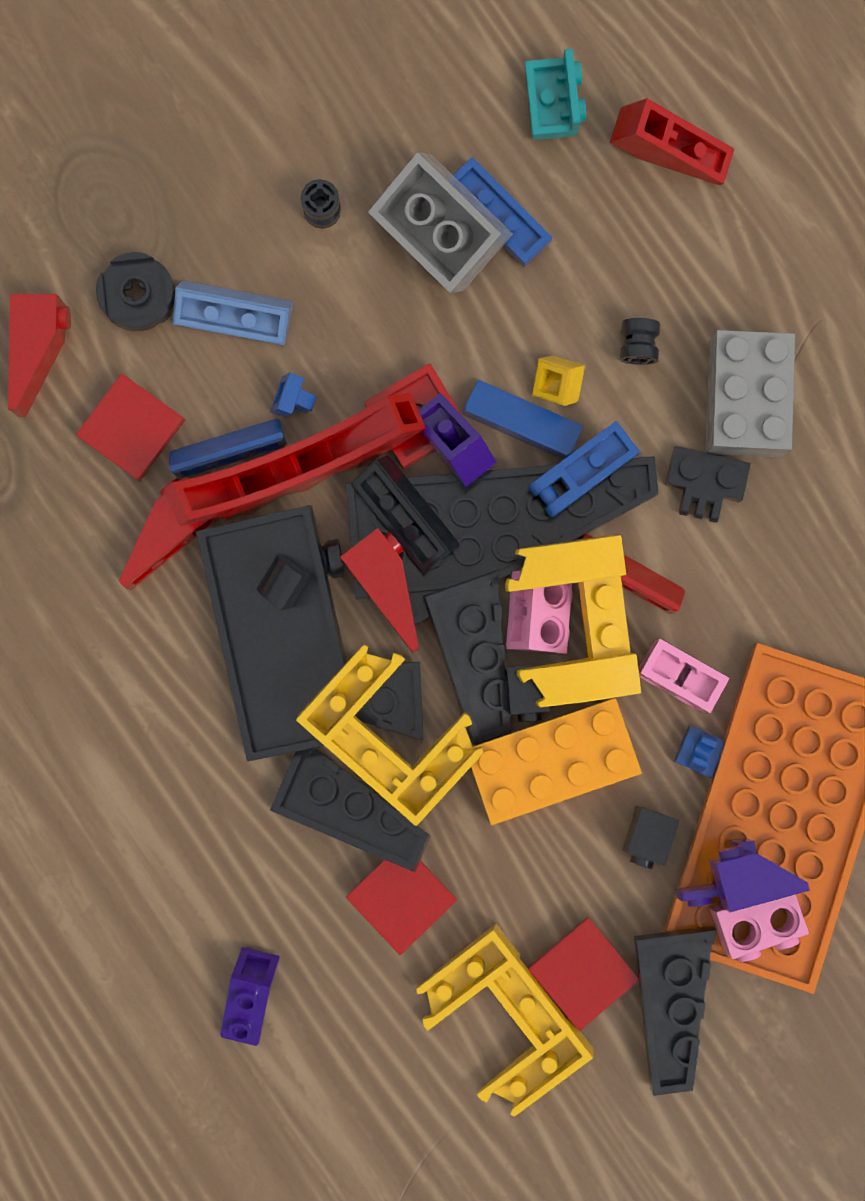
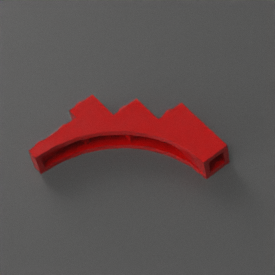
(297, 467)

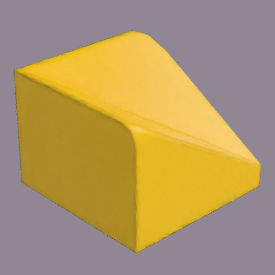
(558, 380)

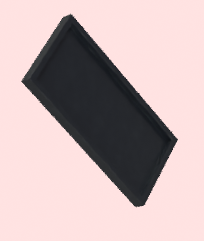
(272, 654)

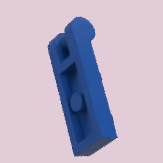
(585, 468)

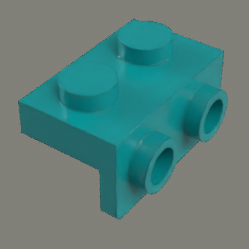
(553, 97)

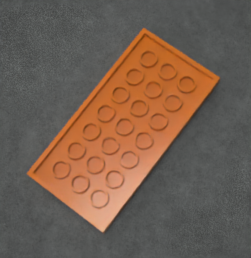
(796, 789)

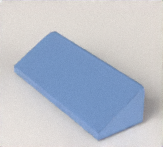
(232, 312)

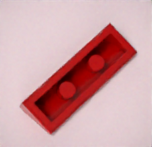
(651, 586)

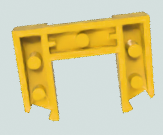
(598, 569)
(406, 787)
(556, 1042)

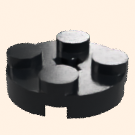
(118, 278)

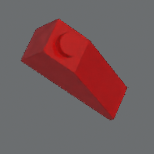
(670, 142)
(35, 341)
(159, 541)
(381, 574)

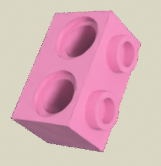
(539, 619)
(682, 676)
(761, 932)

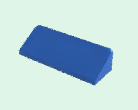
(522, 420)
(227, 449)

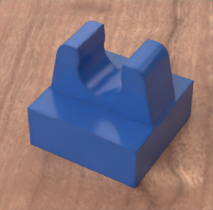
(291, 396)
(699, 751)

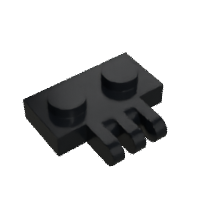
(706, 480)

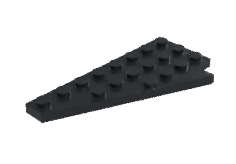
(498, 517)

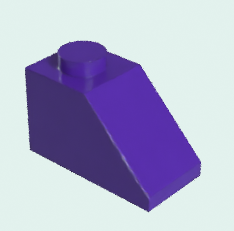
(455, 440)
(751, 880)

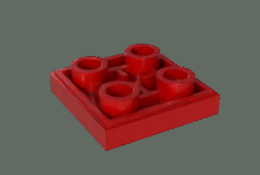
(130, 427)
(401, 902)
(583, 973)

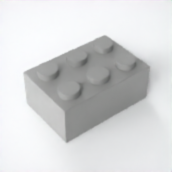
(440, 222)
(750, 393)

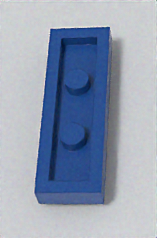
(528, 235)

